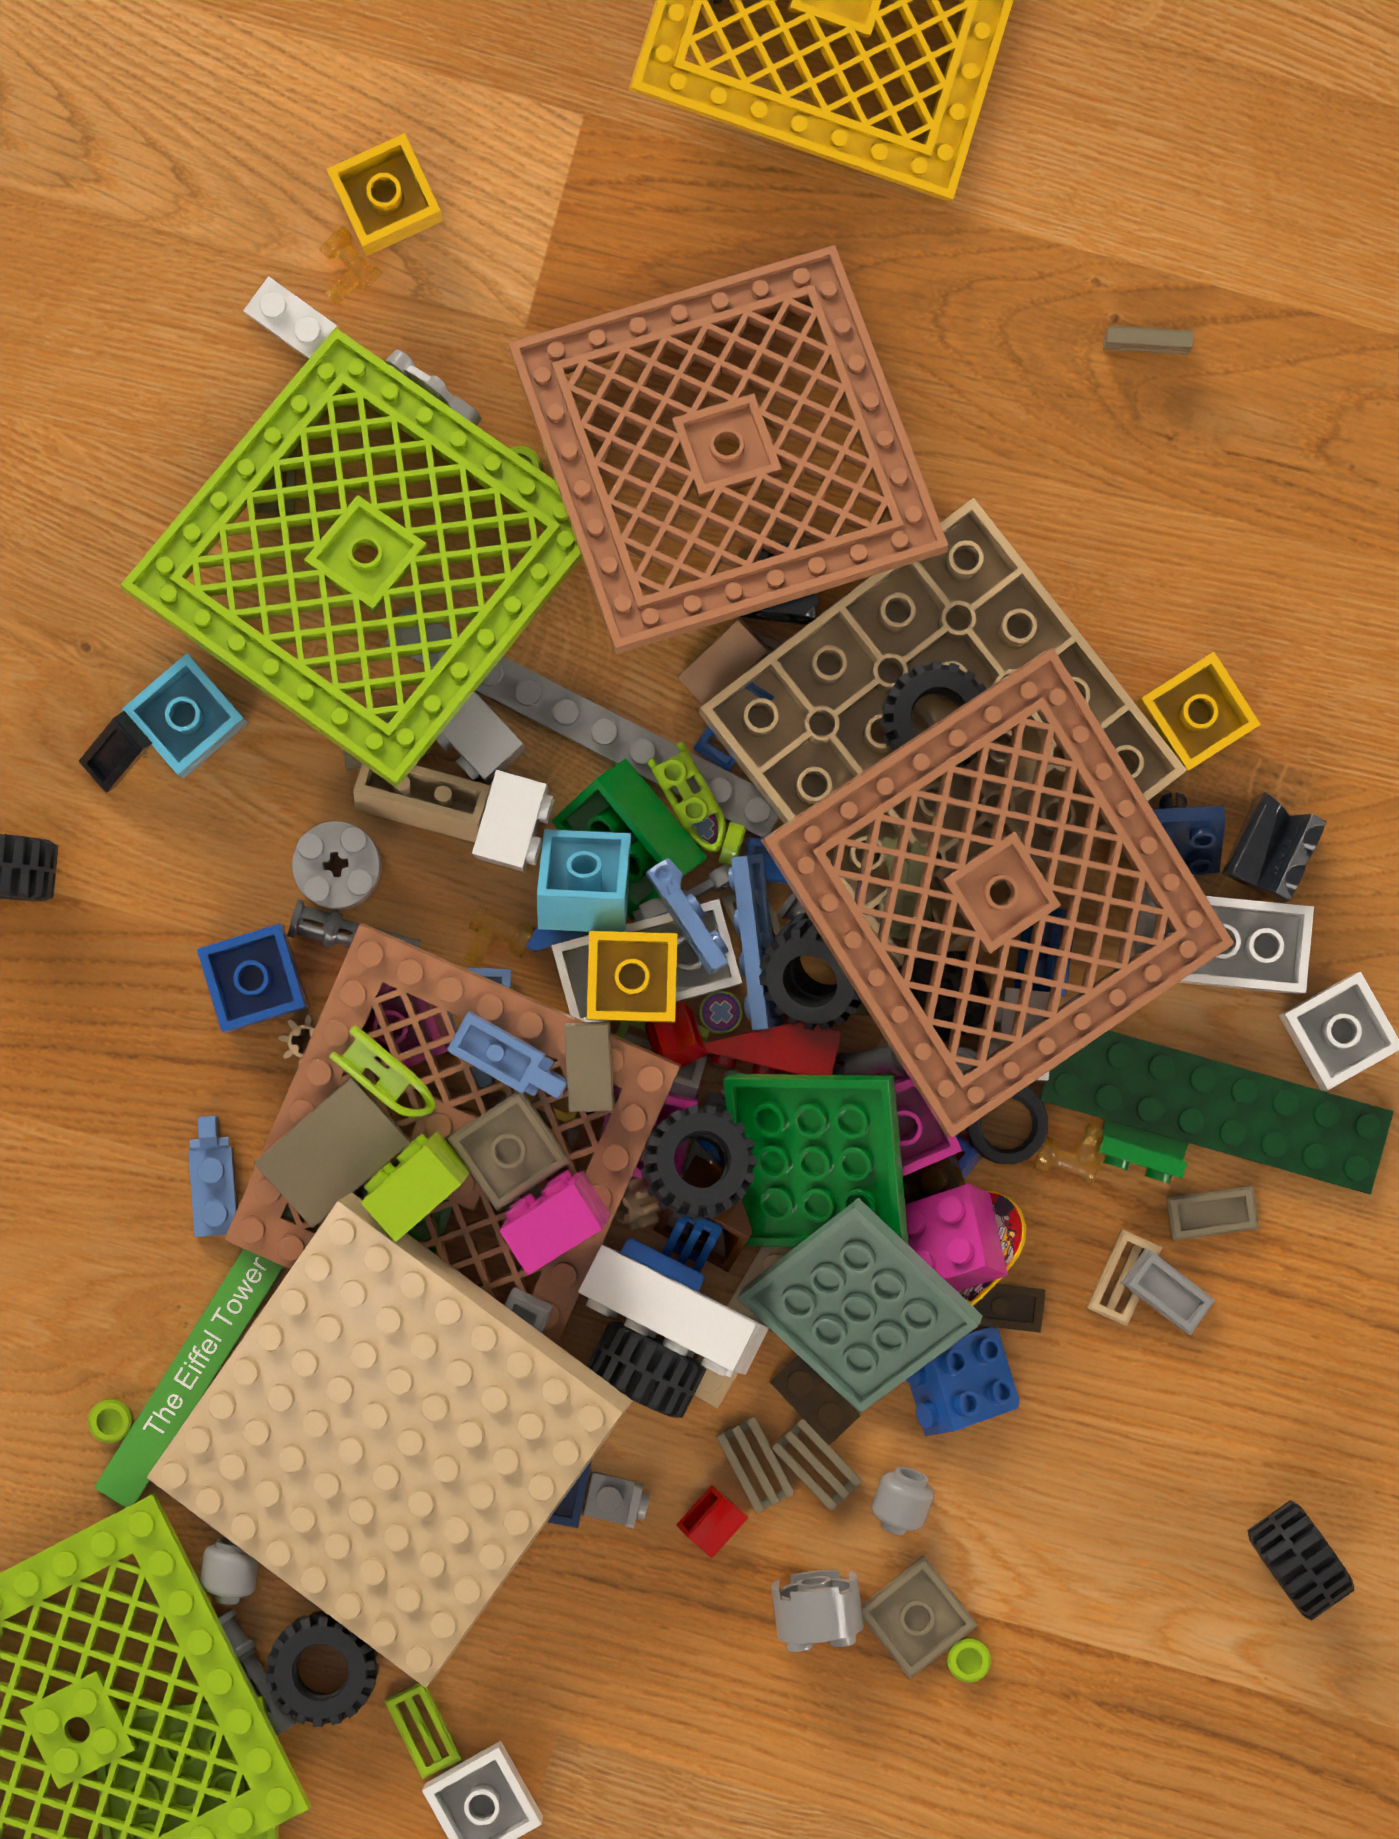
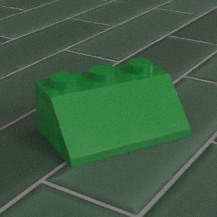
(626, 804)

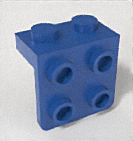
(964, 1384)

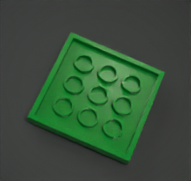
(817, 1151)

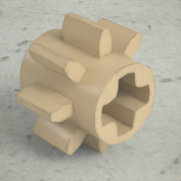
(296, 1031)
(637, 1205)

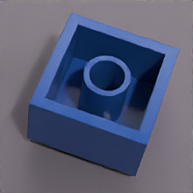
(253, 978)

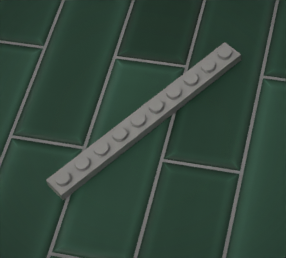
(601, 730)

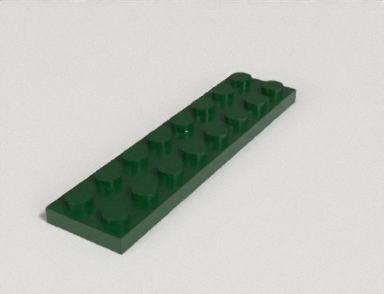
(1223, 1109)

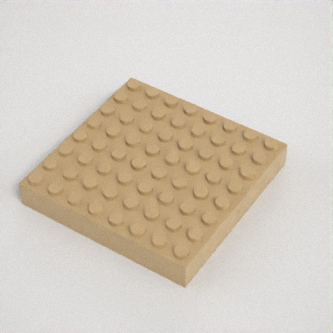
(833, 675)
(388, 1439)

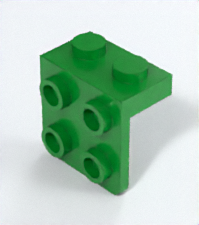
(1149, 1150)

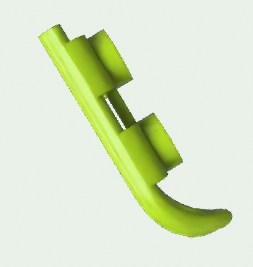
(694, 805)
(392, 1080)

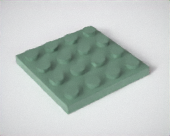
(860, 1306)

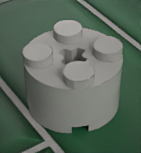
(317, 850)
(817, 1609)

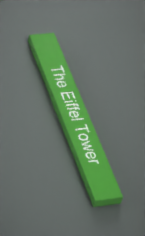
(189, 1375)

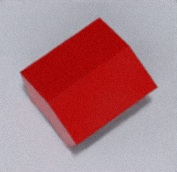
(677, 1040)
(712, 1521)

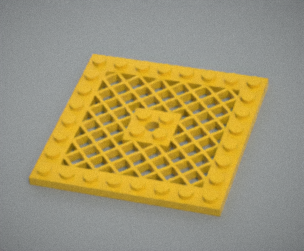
(924, 167)

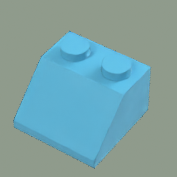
(583, 881)

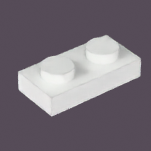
(289, 318)

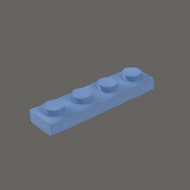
(754, 926)

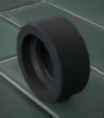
(1025, 1150)

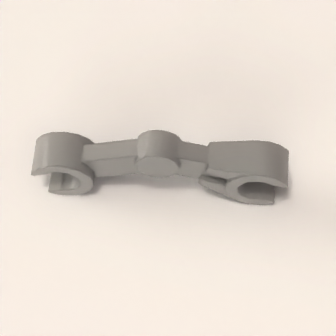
(432, 384)
(716, 880)

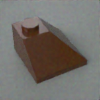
(734, 1222)

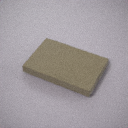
(332, 1151)

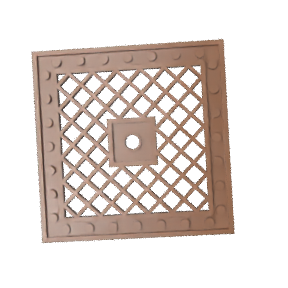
(752, 585)
(1195, 928)
(381, 959)

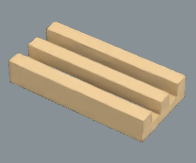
(1108, 1311)

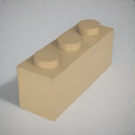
(425, 801)

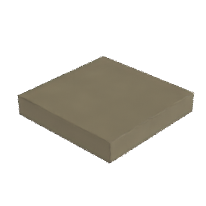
(509, 1149)
(917, 1617)

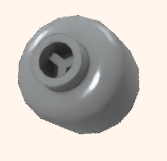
(903, 1500)
(228, 1572)

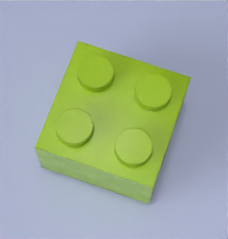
(411, 1190)

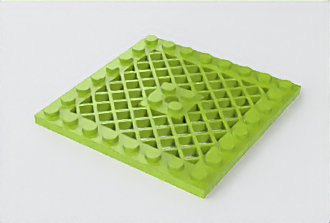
(338, 366)
(221, 1680)

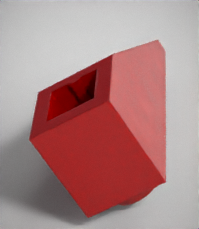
(780, 1049)

